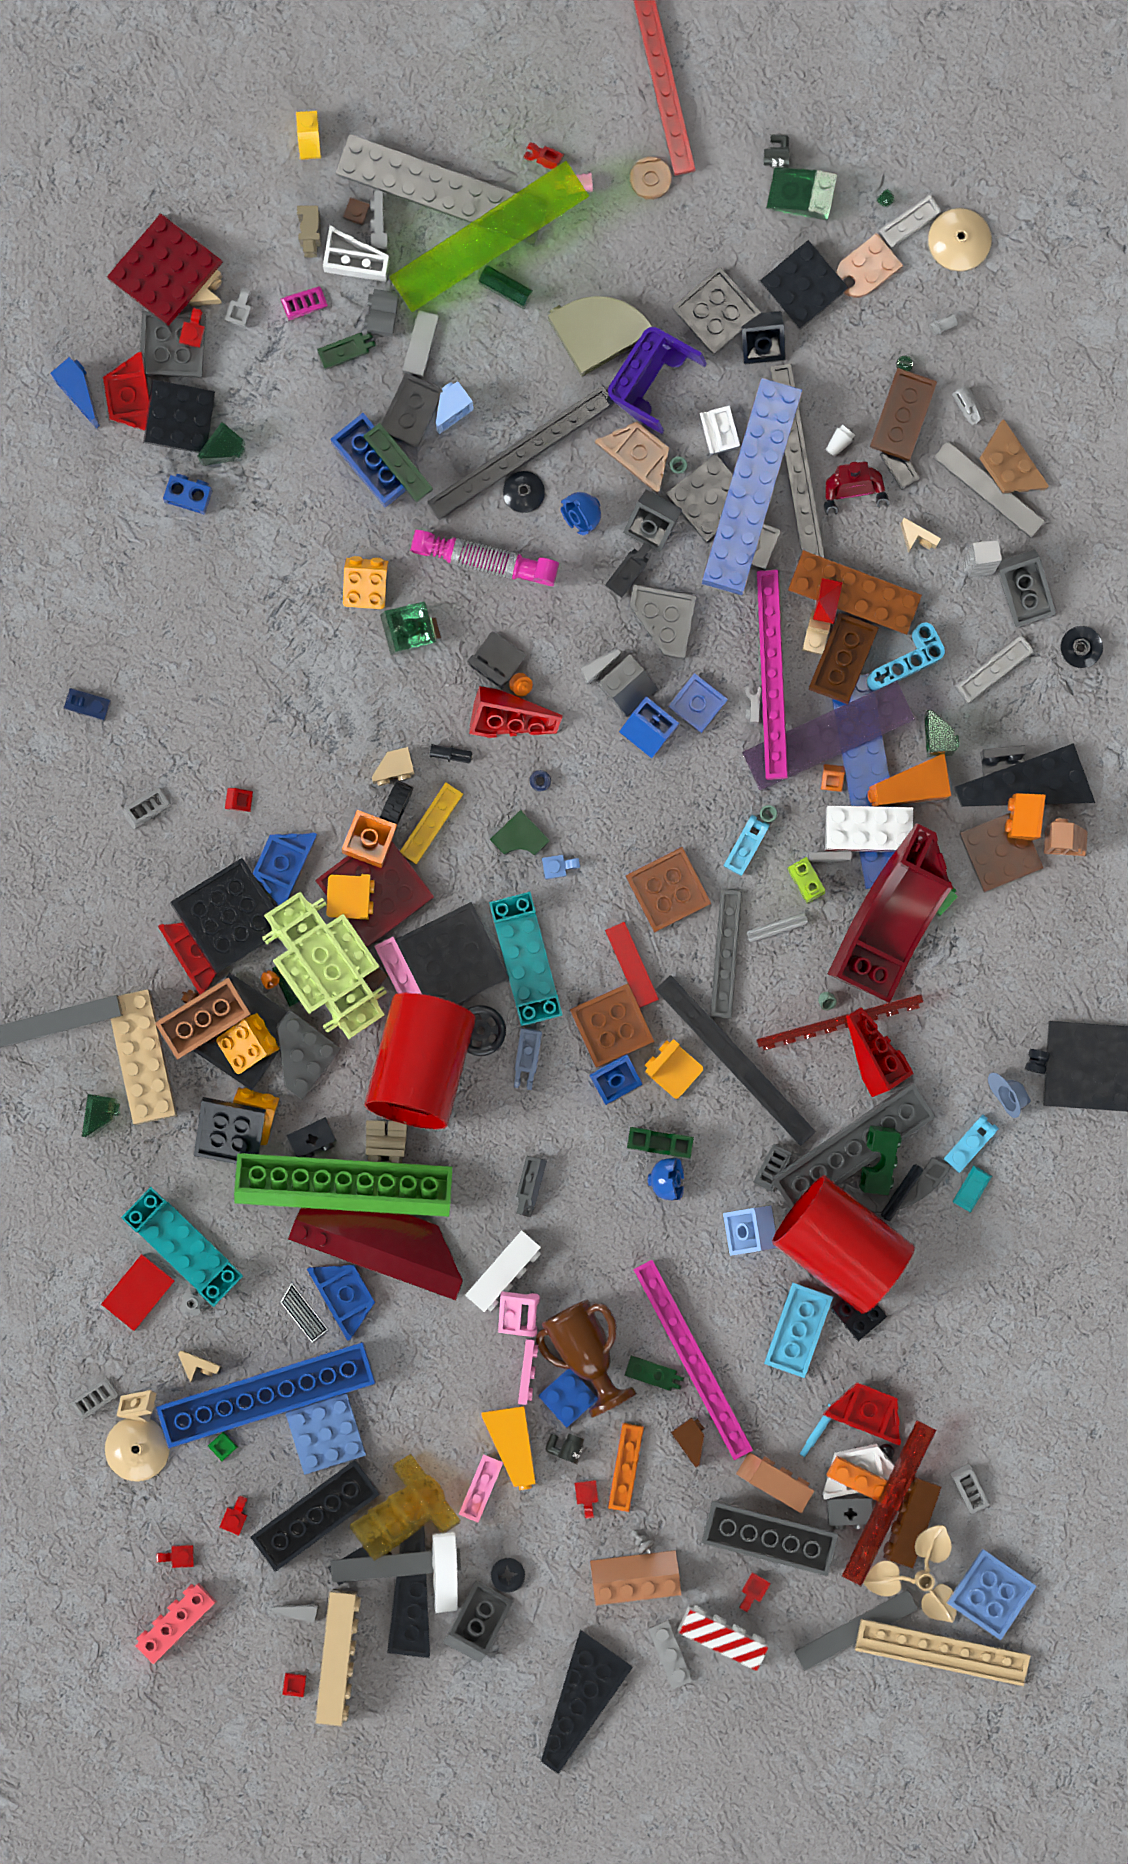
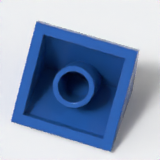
(615, 1079)

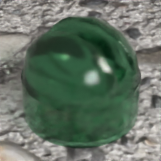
(885, 198)
(905, 358)

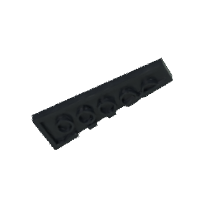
(410, 1607)

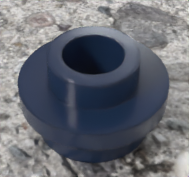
(547, 780)

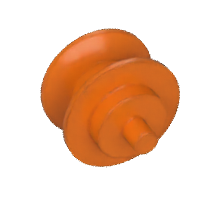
(520, 684)

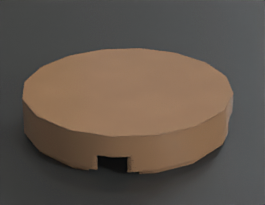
(650, 178)

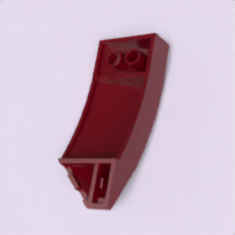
(894, 916)
(384, 1243)

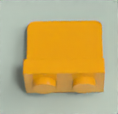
(365, 582)
(350, 896)
(247, 1043)
(673, 1069)
(265, 1101)

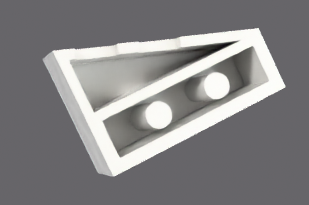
(354, 259)

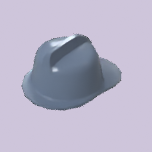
(1009, 1093)

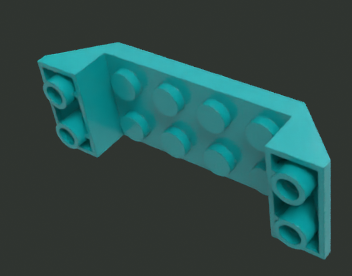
(525, 958)
(182, 1246)

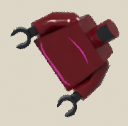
(854, 481)

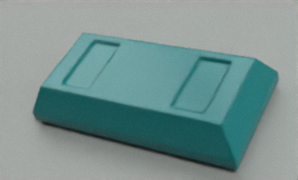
(972, 1188)

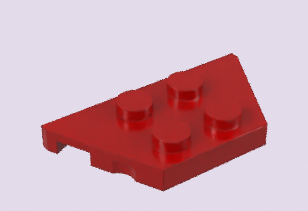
(128, 392)
(188, 955)
(868, 1411)

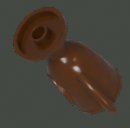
(585, 1350)

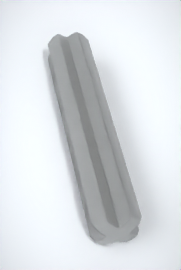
(777, 927)

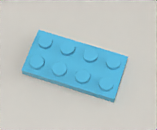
(798, 1330)

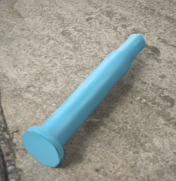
(815, 1434)

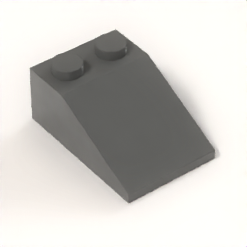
(1025, 588)
(478, 1622)

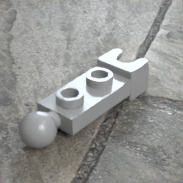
(379, 239)

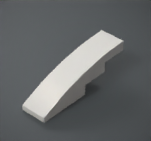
(445, 1572)

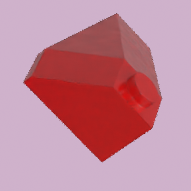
(503, 713)
(877, 1059)

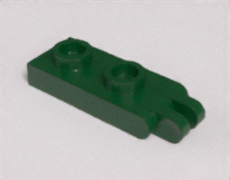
(345, 350)
(652, 1373)

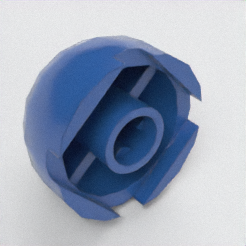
(582, 511)
(667, 1179)

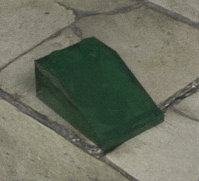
(802, 192)

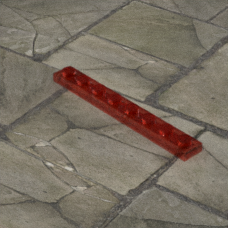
(831, 1025)
(889, 1503)

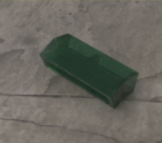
(505, 287)

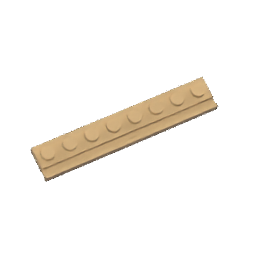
(942, 1652)

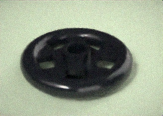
(499, 1030)

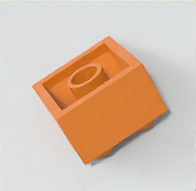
(1025, 816)
(369, 838)

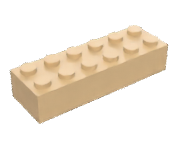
(143, 1059)
(336, 1657)

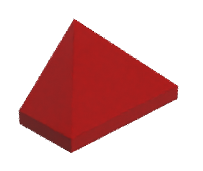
(827, 600)

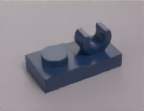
(87, 704)

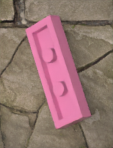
(396, 967)
(528, 1372)
(480, 1488)

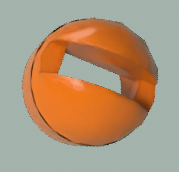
(269, 979)

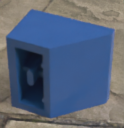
(649, 727)

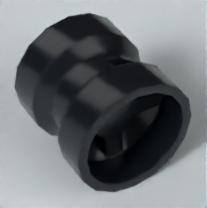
(1037, 1061)

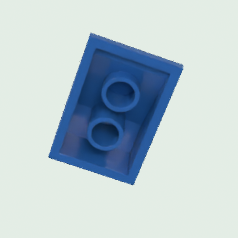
(72, 381)

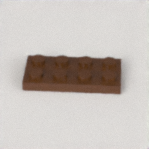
(903, 414)
(843, 658)

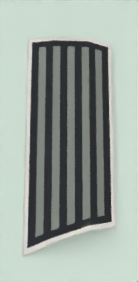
(303, 1314)

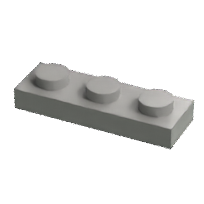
(670, 1654)

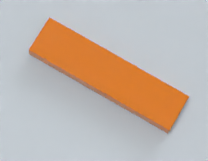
(625, 1467)

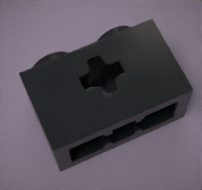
(299, 1138)

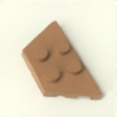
(638, 453)
(1010, 463)

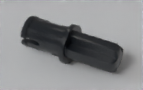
(450, 753)

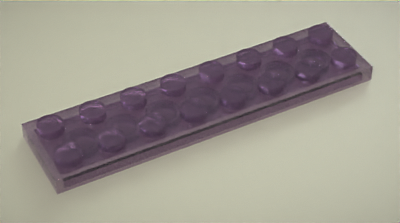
(836, 732)

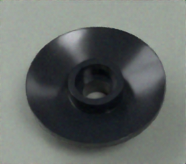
(523, 502)
(1081, 636)

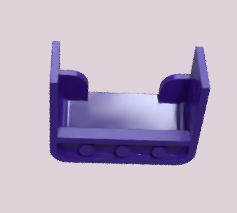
(642, 367)

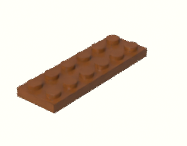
(860, 592)

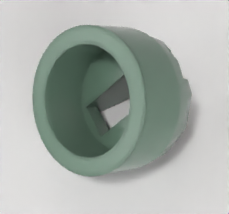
(679, 469)
(765, 817)
(827, 1001)

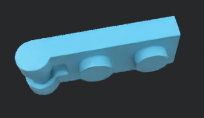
(746, 846)
(970, 1144)

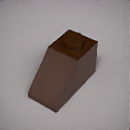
(690, 1438)

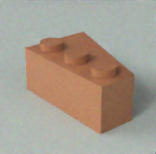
(1065, 839)
(775, 1481)

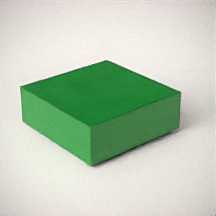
(222, 1446)

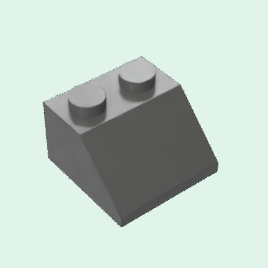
(652, 520)
(627, 685)

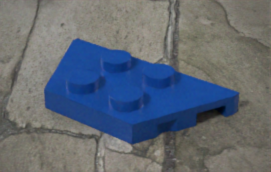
(282, 863)
(344, 1295)

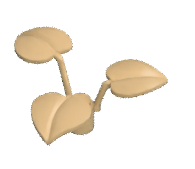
(934, 1545)

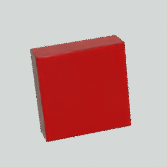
(294, 1685)

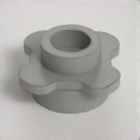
(197, 1300)

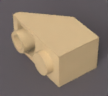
(393, 766)

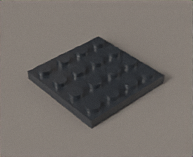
(226, 915)
(452, 956)
(271, 1015)
(1087, 1066)

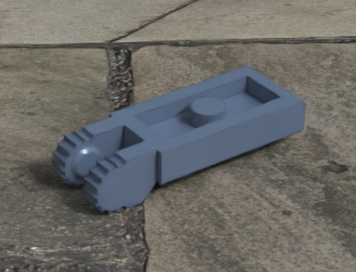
(527, 1055)

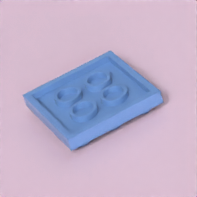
(325, 1434)
(991, 1594)

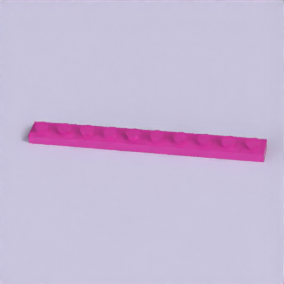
(772, 674)
(693, 1359)

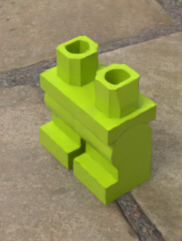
(807, 880)

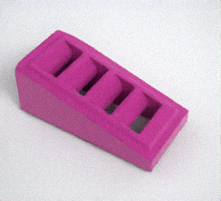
(306, 310)

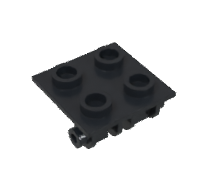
(855, 1321)

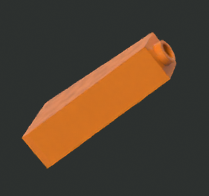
(918, 784)

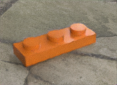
(856, 1478)

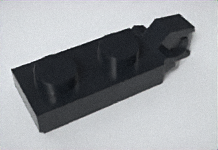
(628, 570)

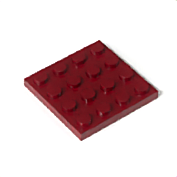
(164, 269)
(395, 895)

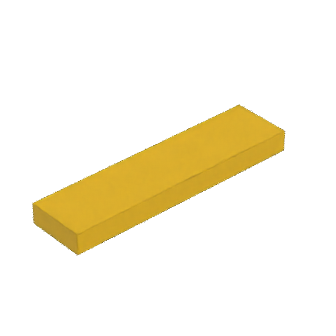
(431, 823)

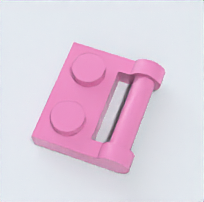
(511, 1313)

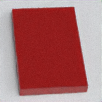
(137, 1292)

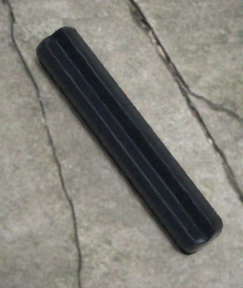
(902, 1192)

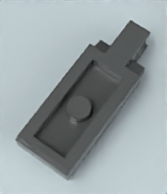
(530, 1185)

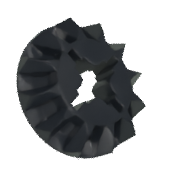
(516, 1580)

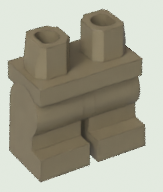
(310, 229)
(385, 1145)

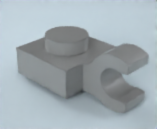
(239, 311)
(752, 711)

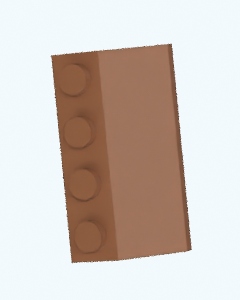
(202, 1018)
(635, 1577)

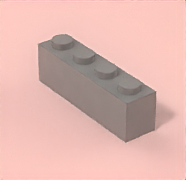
(982, 559)

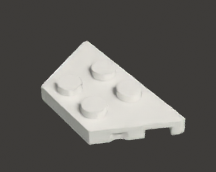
(867, 1457)

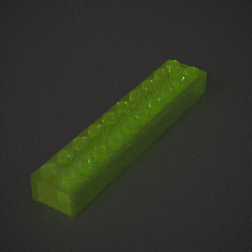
(489, 236)

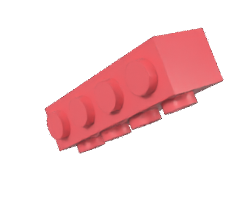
(175, 1623)

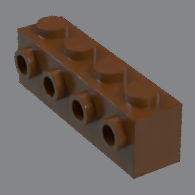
(912, 1520)

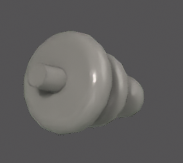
(641, 1540)

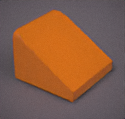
(833, 777)

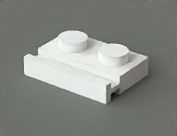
(719, 430)

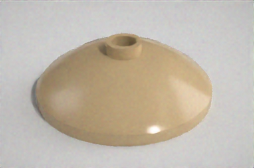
(959, 253)
(152, 1453)

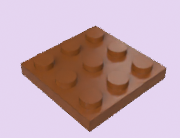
(668, 889)
(611, 1025)

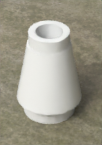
(840, 440)

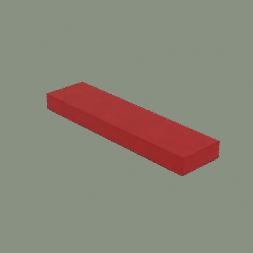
(631, 964)

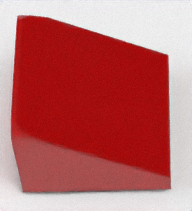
(238, 799)

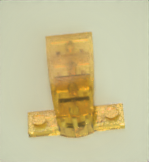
(404, 1511)

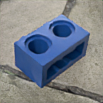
(185, 499)

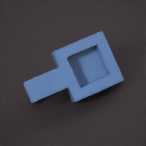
(556, 866)

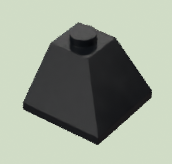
(764, 338)

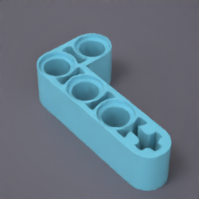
(904, 663)

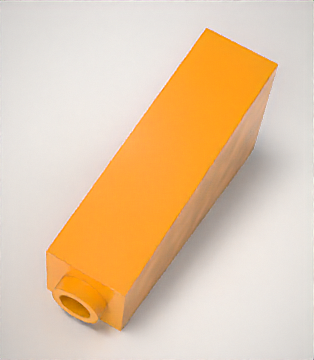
(512, 1442)

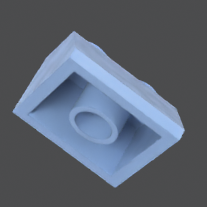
(453, 406)
(749, 1230)

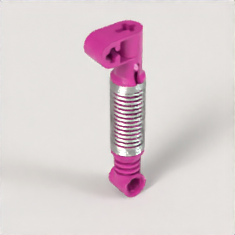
(510, 565)

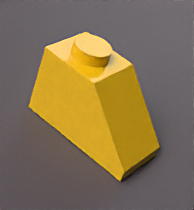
(308, 135)

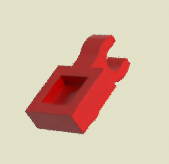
(545, 156)
(192, 332)
(586, 1494)
(234, 1518)
(180, 1556)
(754, 1589)

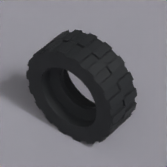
(396, 802)

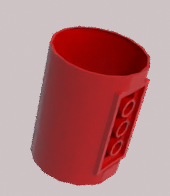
(420, 1061)
(843, 1244)

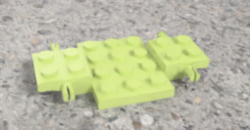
(325, 964)

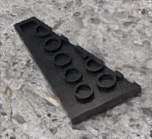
(1051, 774)
(587, 1689)

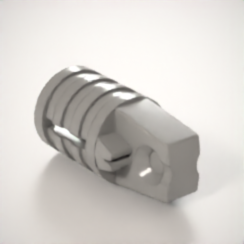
(968, 404)

